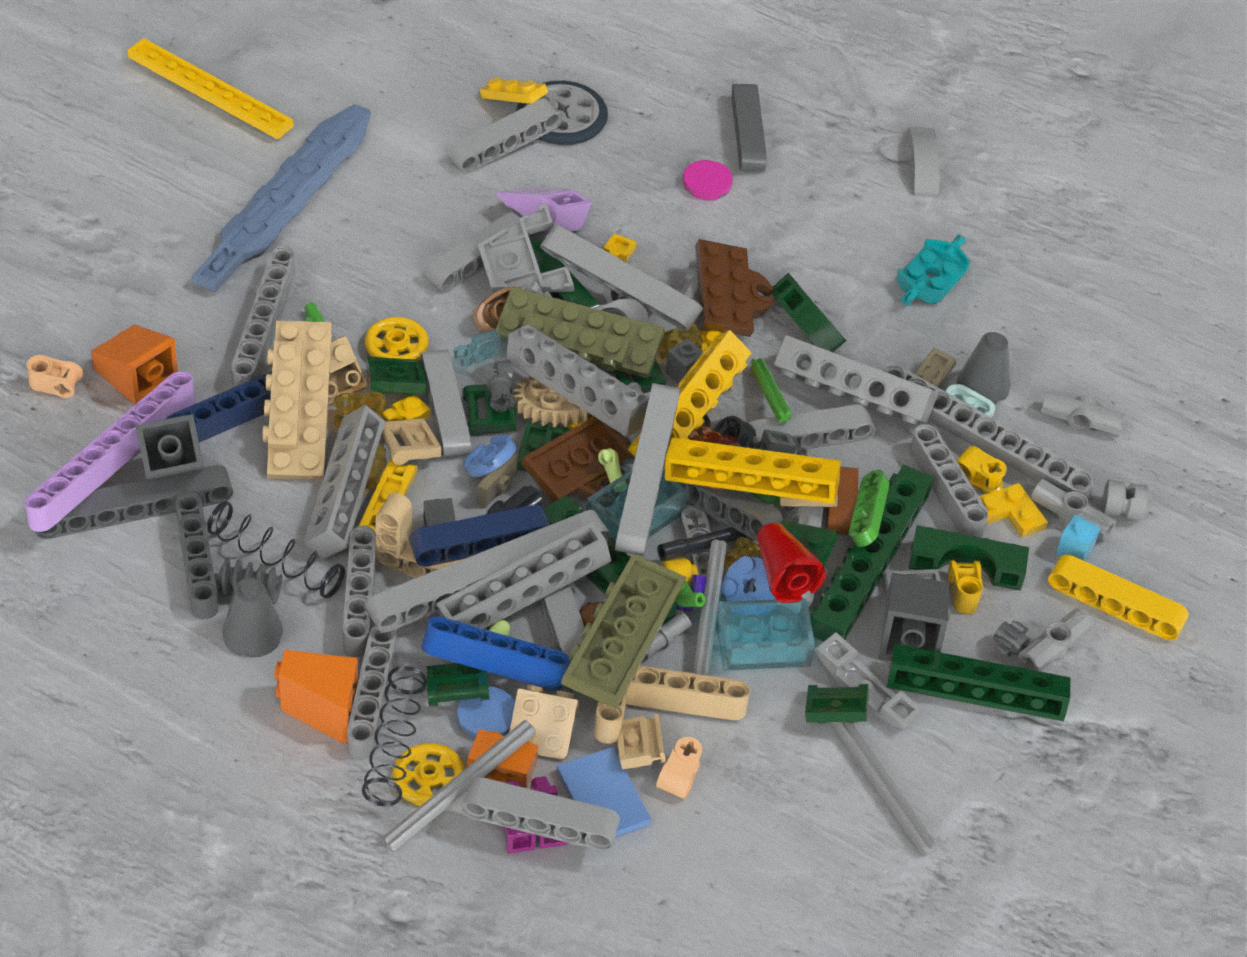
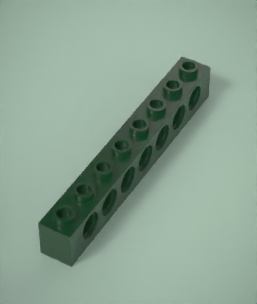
(865, 565)

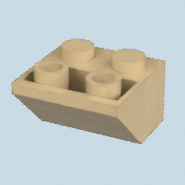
(344, 369)

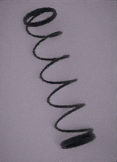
(326, 579)
(385, 779)

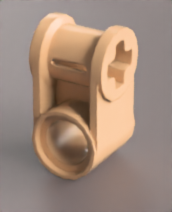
(52, 376)
(681, 767)

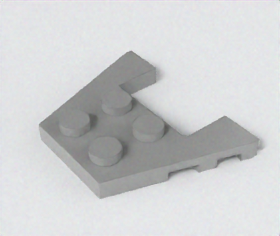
(511, 259)

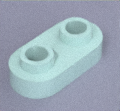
(972, 398)

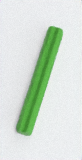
(770, 390)

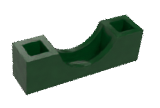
(999, 560)

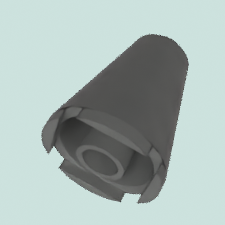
(988, 368)
(252, 620)

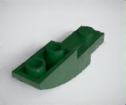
(807, 314)

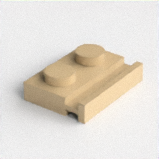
(640, 742)

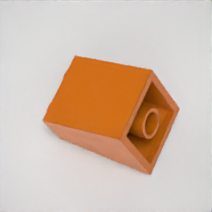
(136, 361)
(318, 690)

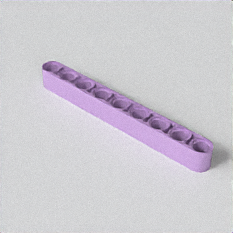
(105, 454)

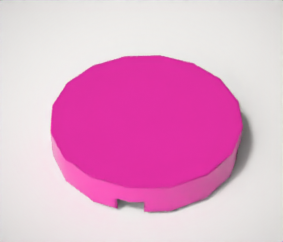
(707, 179)

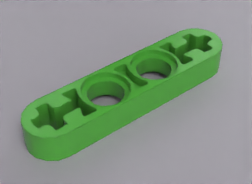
(869, 508)

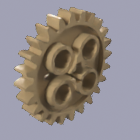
(544, 404)

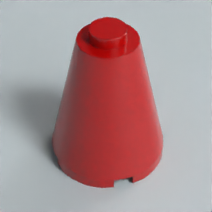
(788, 564)

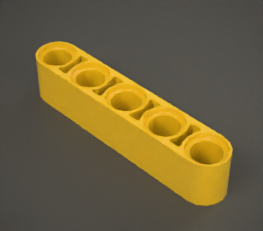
(1118, 597)

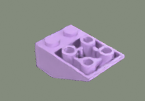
(565, 206)

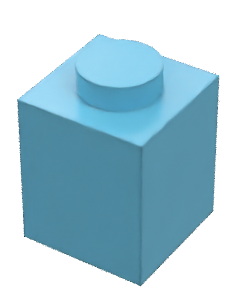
(1078, 538)

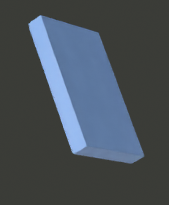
(603, 783)

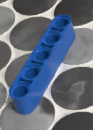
(495, 653)

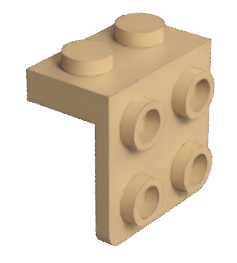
(550, 717)

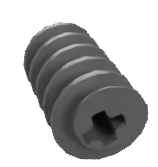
(230, 576)

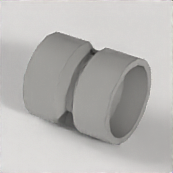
(1124, 499)

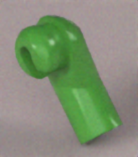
(313, 313)
(690, 599)

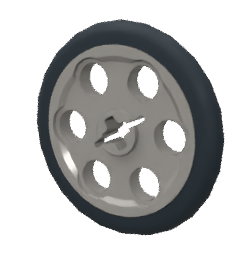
(578, 94)

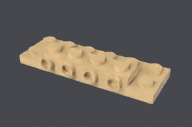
(298, 400)

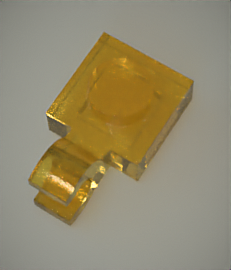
(674, 337)

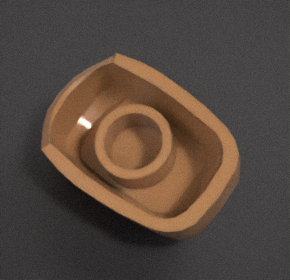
(489, 311)

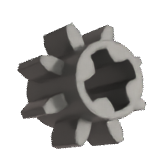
(1011, 638)

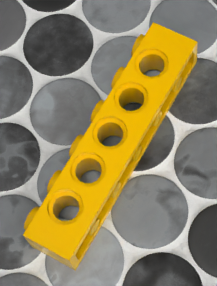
(723, 349)
(752, 470)

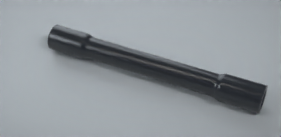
(684, 546)

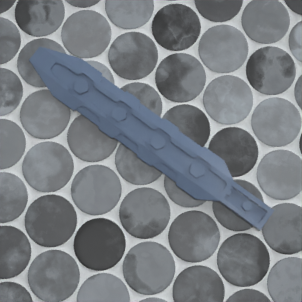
(284, 195)

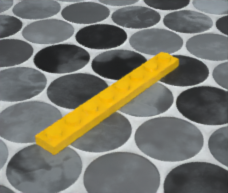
(210, 88)

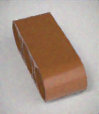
(840, 517)

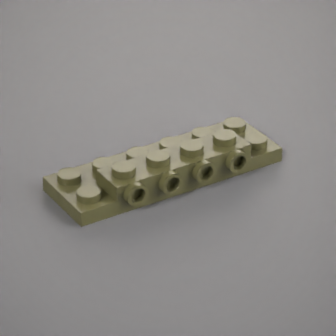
(590, 333)
(622, 631)

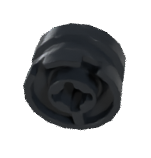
(738, 429)

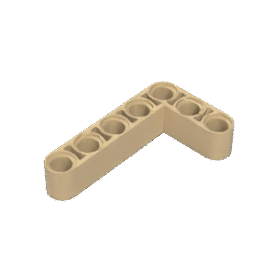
(392, 536)
(676, 693)

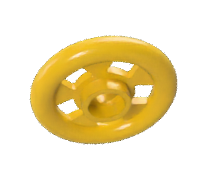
(396, 339)
(419, 753)

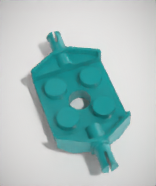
(936, 258)

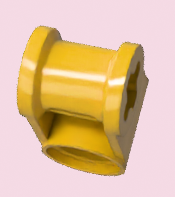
(980, 468)
(965, 585)

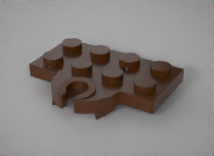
(729, 288)
(572, 462)

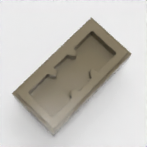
(936, 367)
(496, 482)

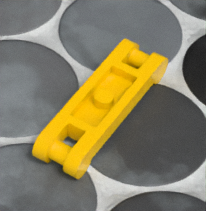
(393, 480)

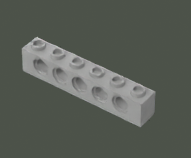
(795, 351)
(577, 380)
(344, 482)
(528, 579)

